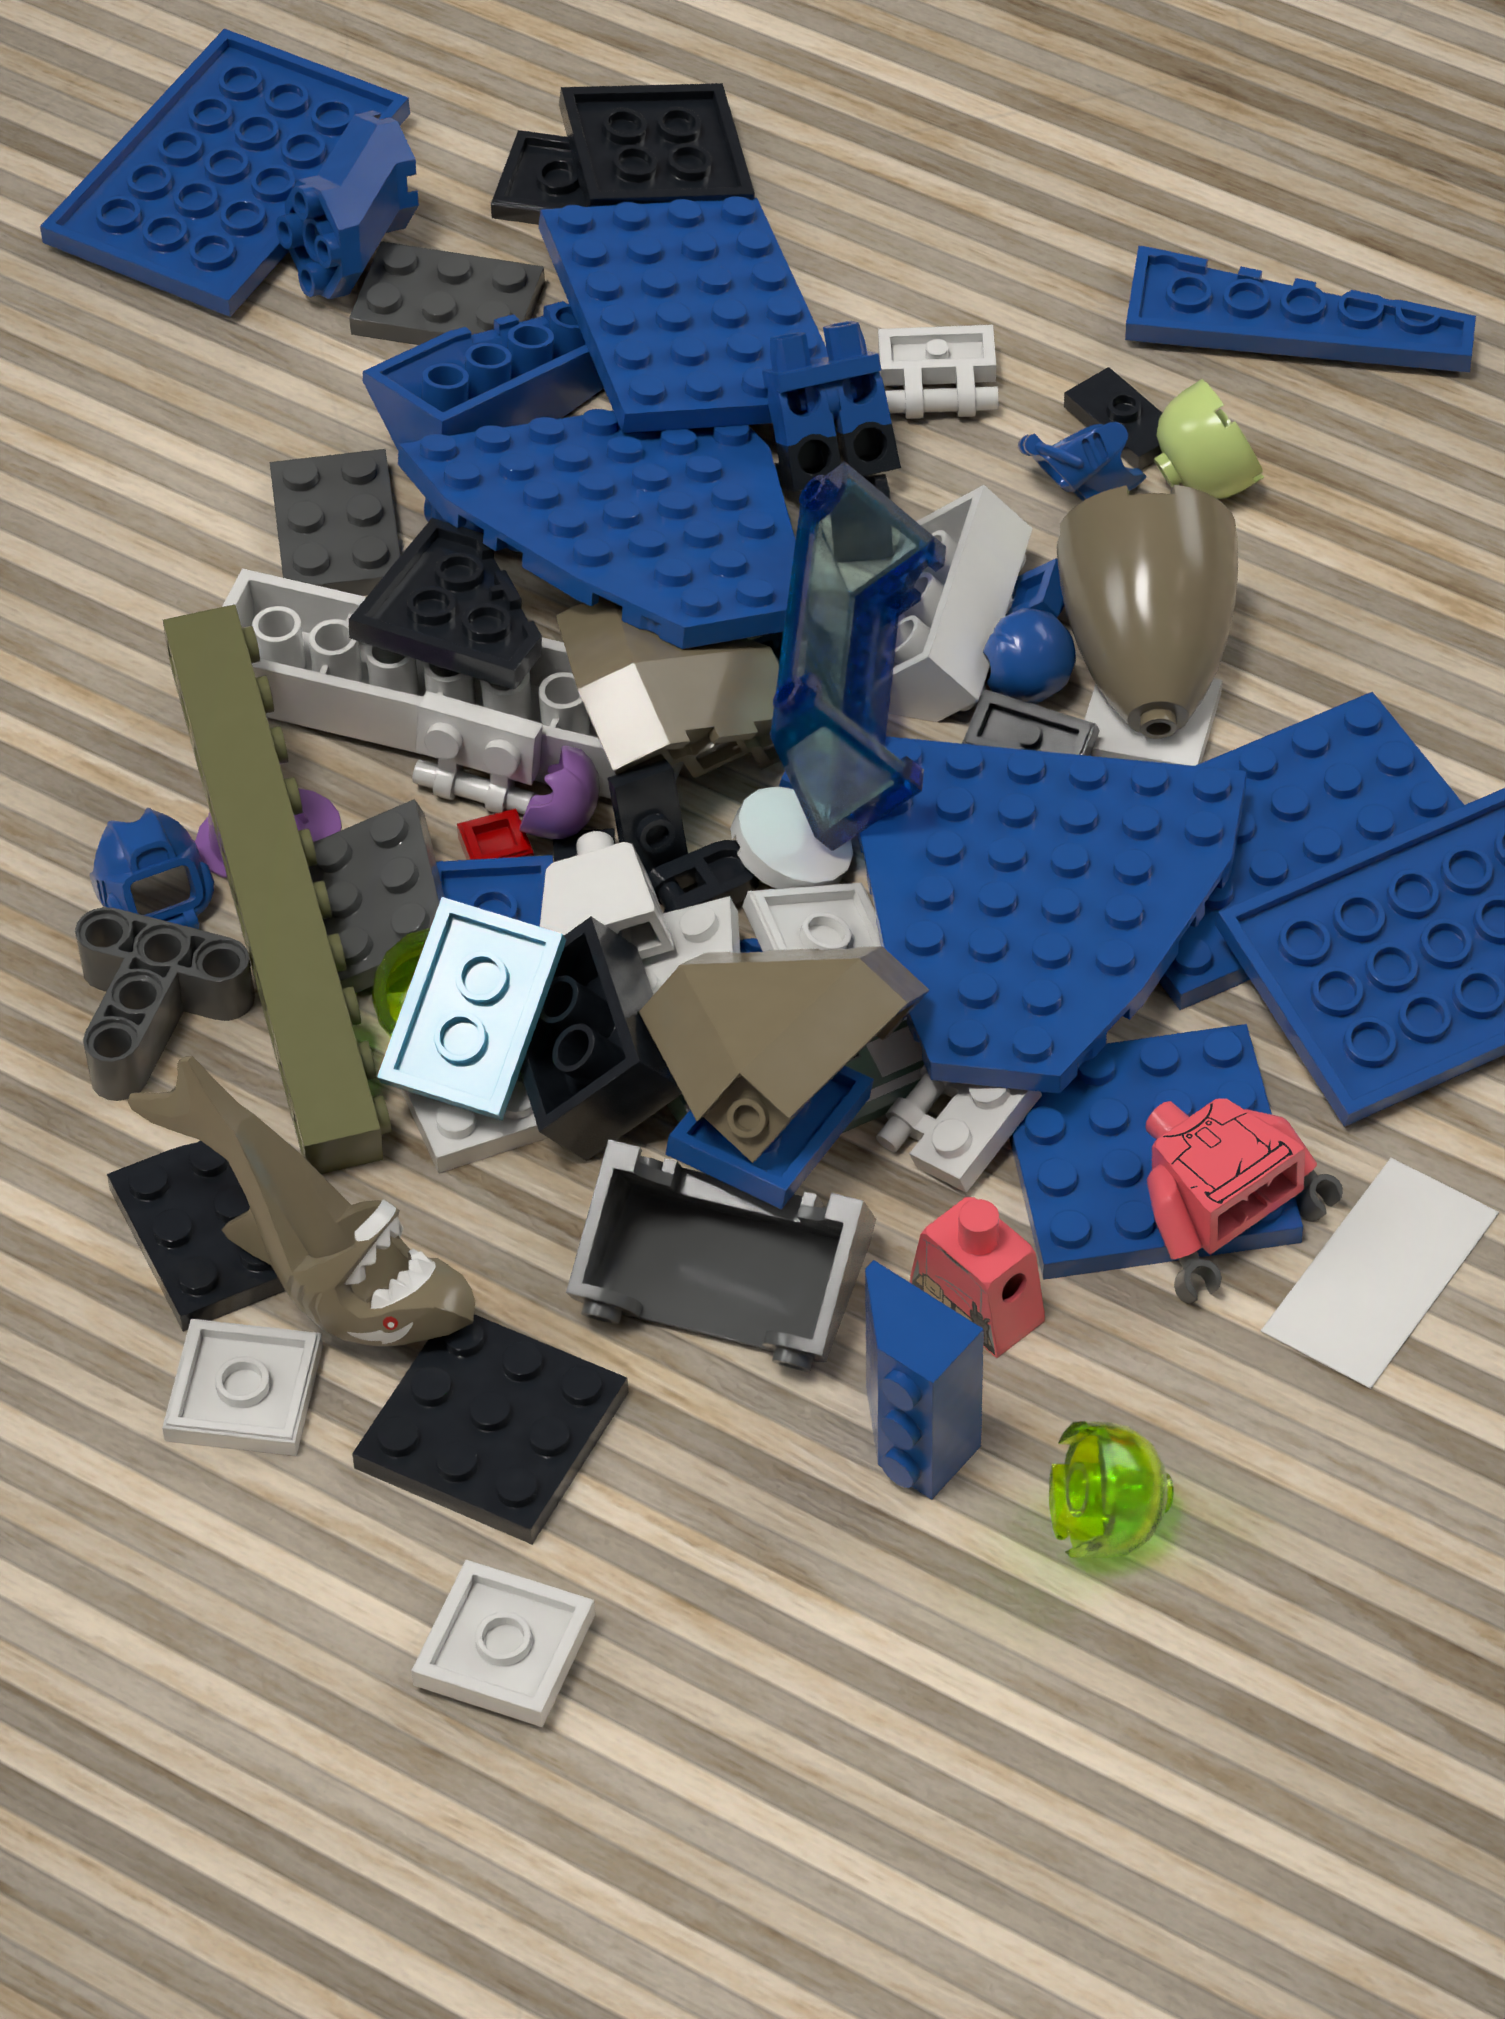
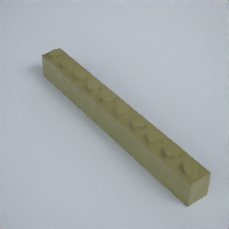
(274, 892)

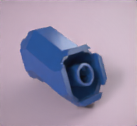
(349, 206)

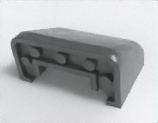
(717, 1259)

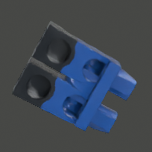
(828, 407)

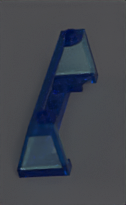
(837, 656)

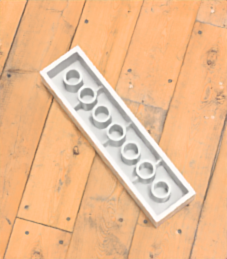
(373, 693)

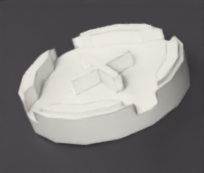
(781, 845)

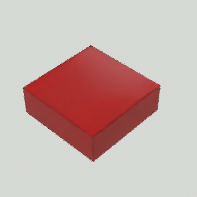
(494, 837)

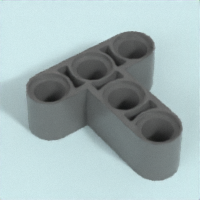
(150, 979)

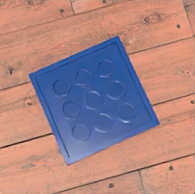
(1089, 1154)

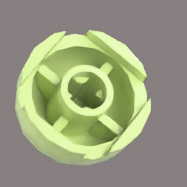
(1204, 446)

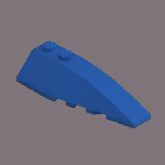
(485, 377)

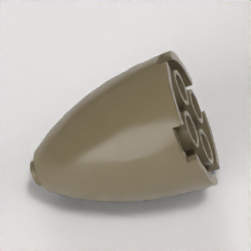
(1150, 598)

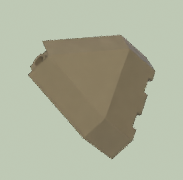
(667, 700)
(771, 1029)

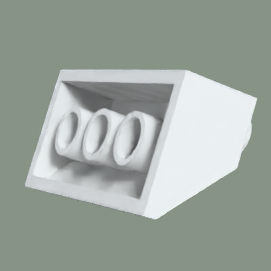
(944, 635)

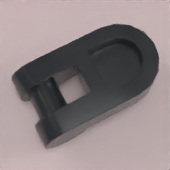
(714, 870)

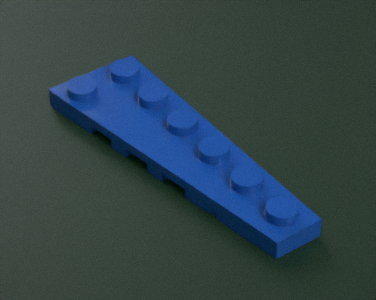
(1198, 306)

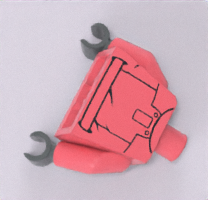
(1223, 1176)

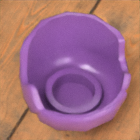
(571, 802)

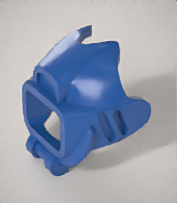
(1085, 460)
(145, 849)

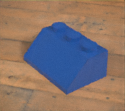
(920, 1382)

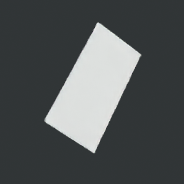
(1380, 1272)

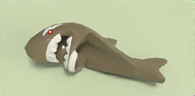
(330, 1256)

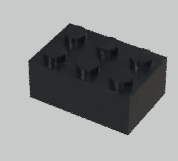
(591, 1055)

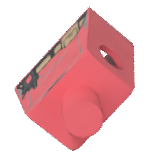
(981, 1272)

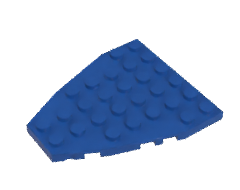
(658, 521)
(1041, 898)

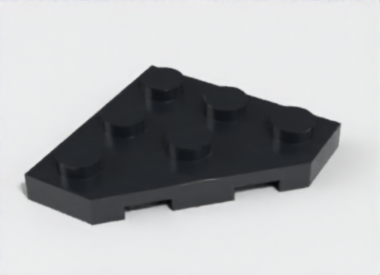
(451, 609)

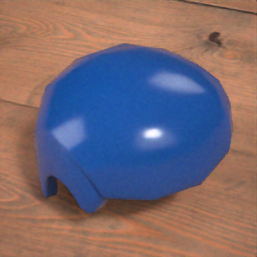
(1030, 655)

